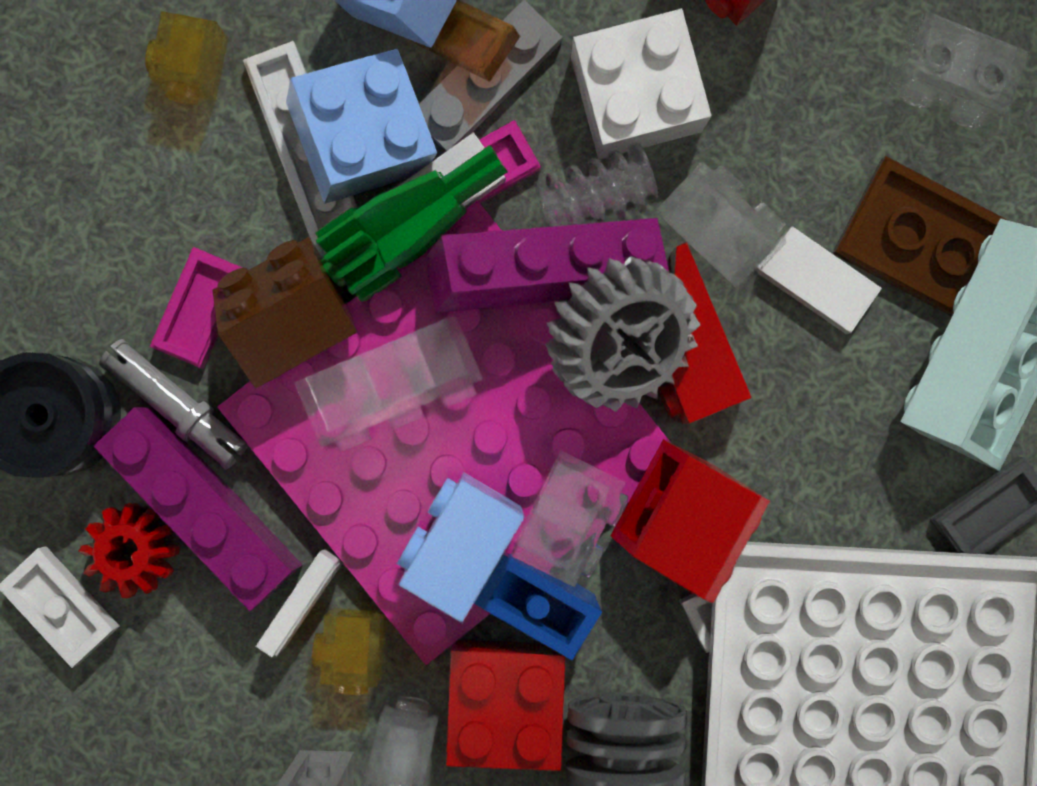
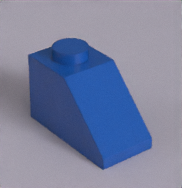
(540, 605)

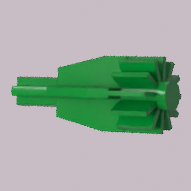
(401, 225)

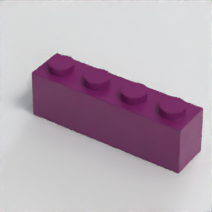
(533, 262)
(198, 506)

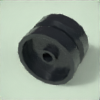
(78, 408)

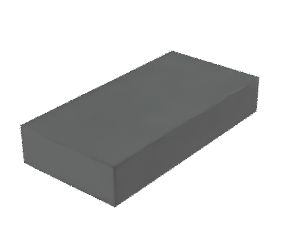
(990, 509)

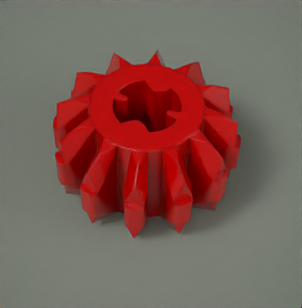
(113, 537)

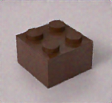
(281, 311)

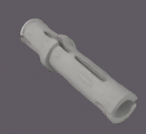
(191, 418)

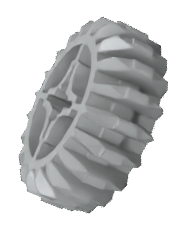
(648, 308)

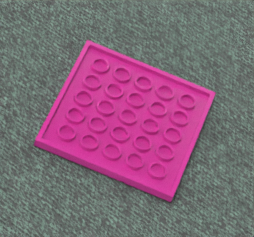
(504, 436)

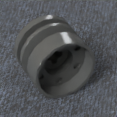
(625, 741)

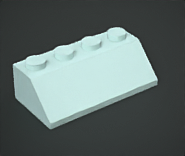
(986, 360)

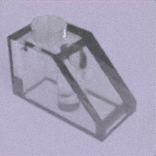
(402, 744)

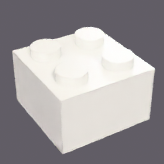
(640, 83)

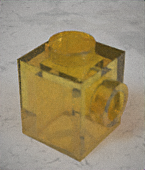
(187, 57)
(351, 650)

